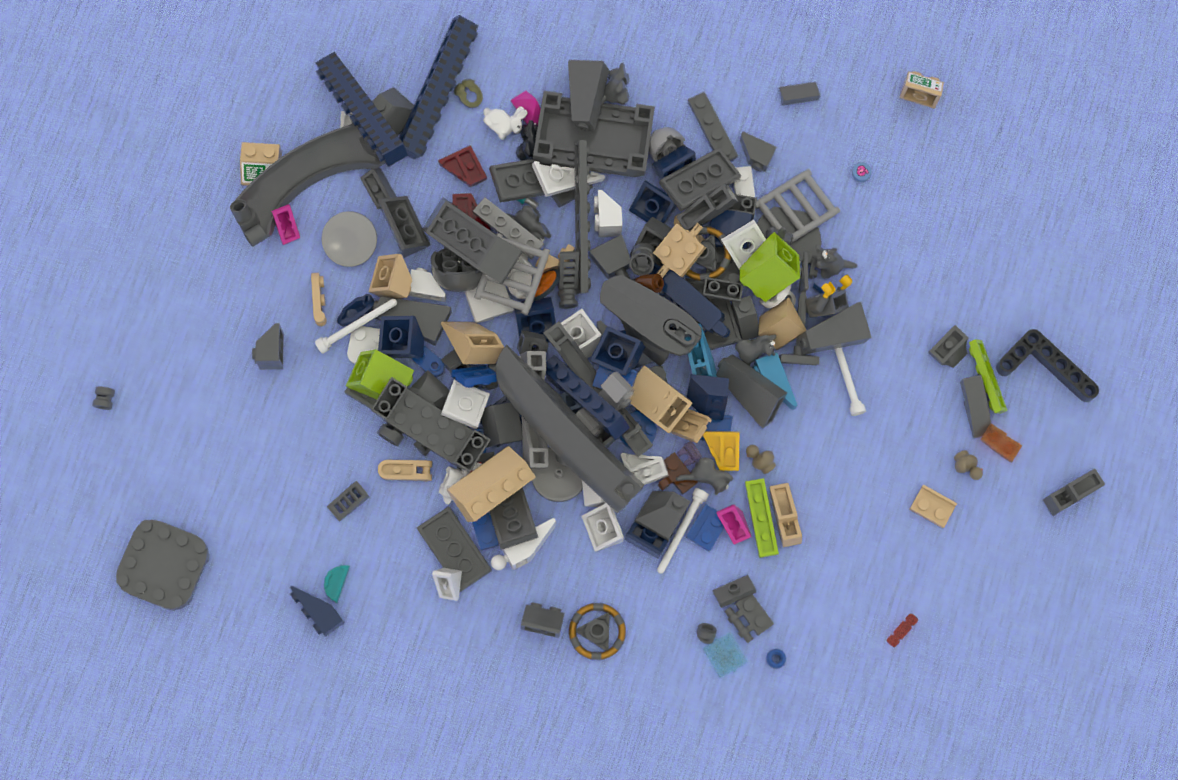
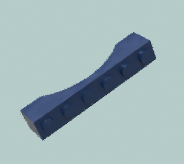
(597, 407)

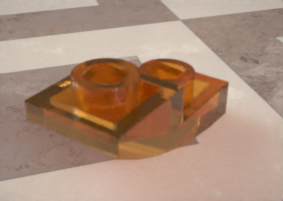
(1000, 443)

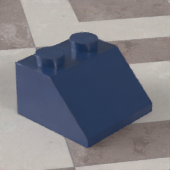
(539, 319)
(400, 337)
(618, 351)
(708, 395)

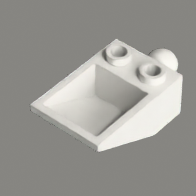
(524, 552)

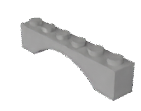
(534, 447)

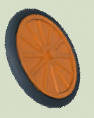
(547, 283)

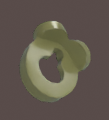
(459, 91)

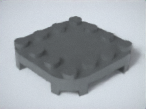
(162, 564)

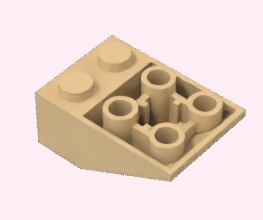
(473, 342)
(658, 399)

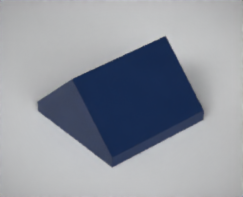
(674, 161)
(652, 203)
(646, 540)

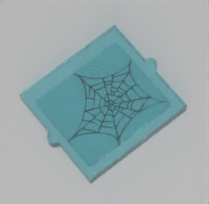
(725, 655)

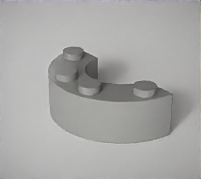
(616, 393)

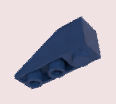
(321, 612)

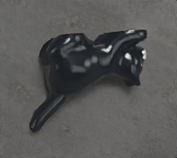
(526, 149)

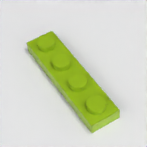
(990, 383)
(761, 518)

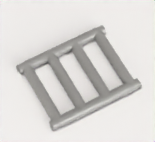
(791, 184)
(531, 290)

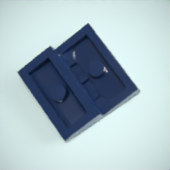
(729, 222)

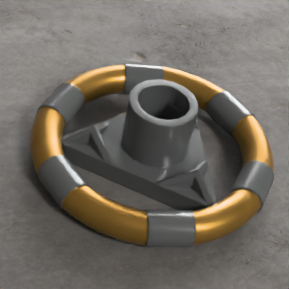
(708, 257)
(597, 631)

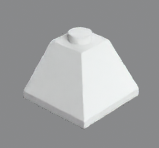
(583, 332)

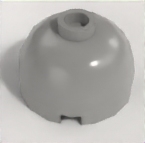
(664, 142)

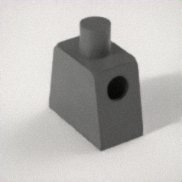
(612, 257)

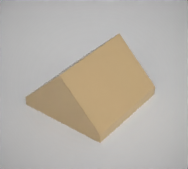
(782, 322)

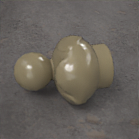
(762, 461)
(966, 462)

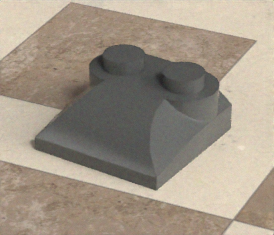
(431, 390)

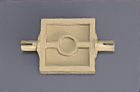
(679, 250)

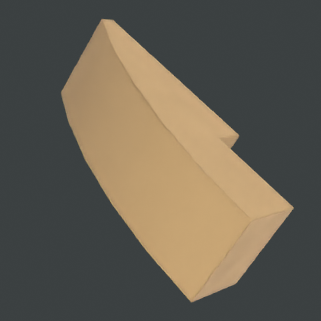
(785, 515)

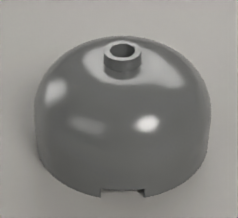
(454, 272)

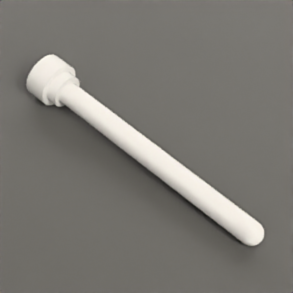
(325, 343)
(857, 407)
(698, 498)

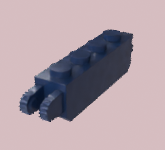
(693, 303)

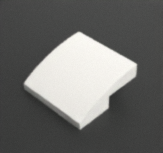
(485, 309)

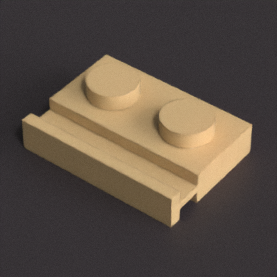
(691, 426)
(933, 506)

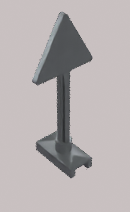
(798, 357)

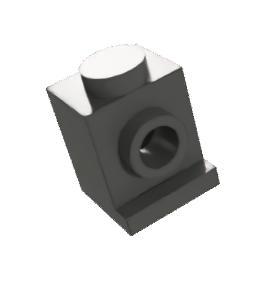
(528, 339)

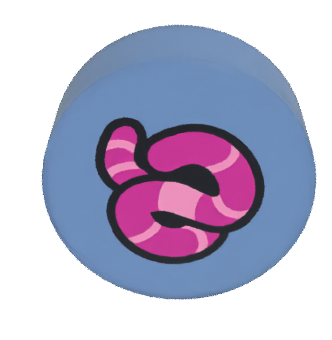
(861, 172)

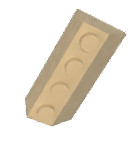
(490, 484)

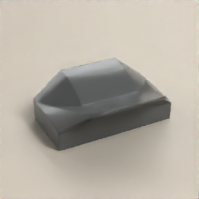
(950, 348)

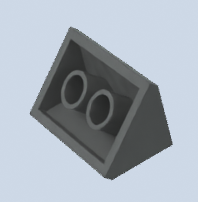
(404, 224)

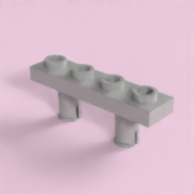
(505, 225)

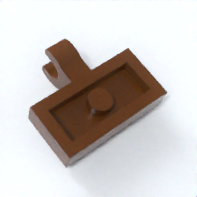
(676, 468)

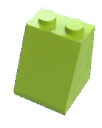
(770, 268)
(374, 371)

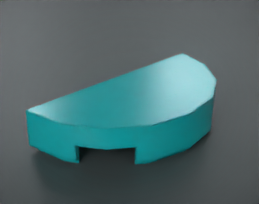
(335, 581)

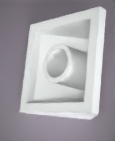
(603, 527)

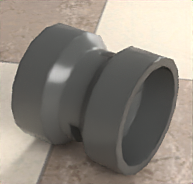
(103, 398)

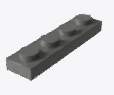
(711, 125)

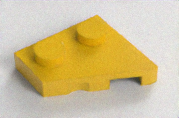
(724, 448)

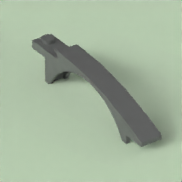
(581, 367)

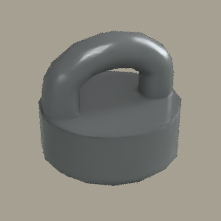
(706, 633)

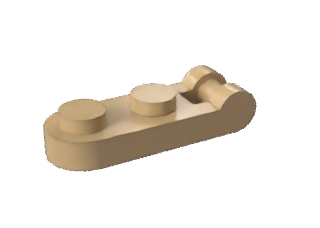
(318, 299)
(405, 470)

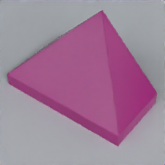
(530, 104)
(285, 224)
(734, 523)

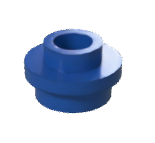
(780, 654)

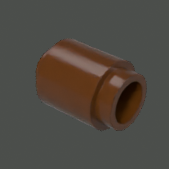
(651, 281)

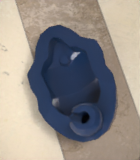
(356, 310)

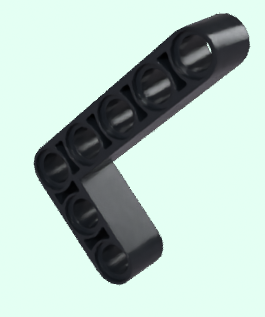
(1049, 362)

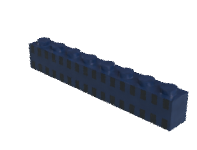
(437, 86)
(361, 109)

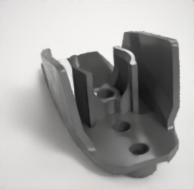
(649, 317)

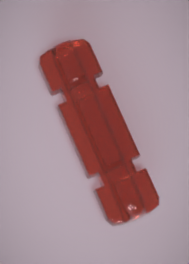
(902, 630)

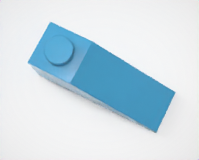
(701, 358)
(773, 370)

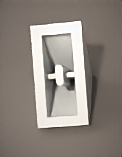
(447, 583)

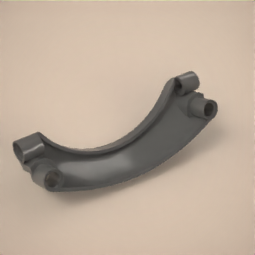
(294, 172)

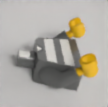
(830, 301)

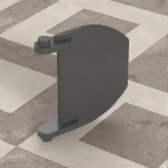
(805, 243)

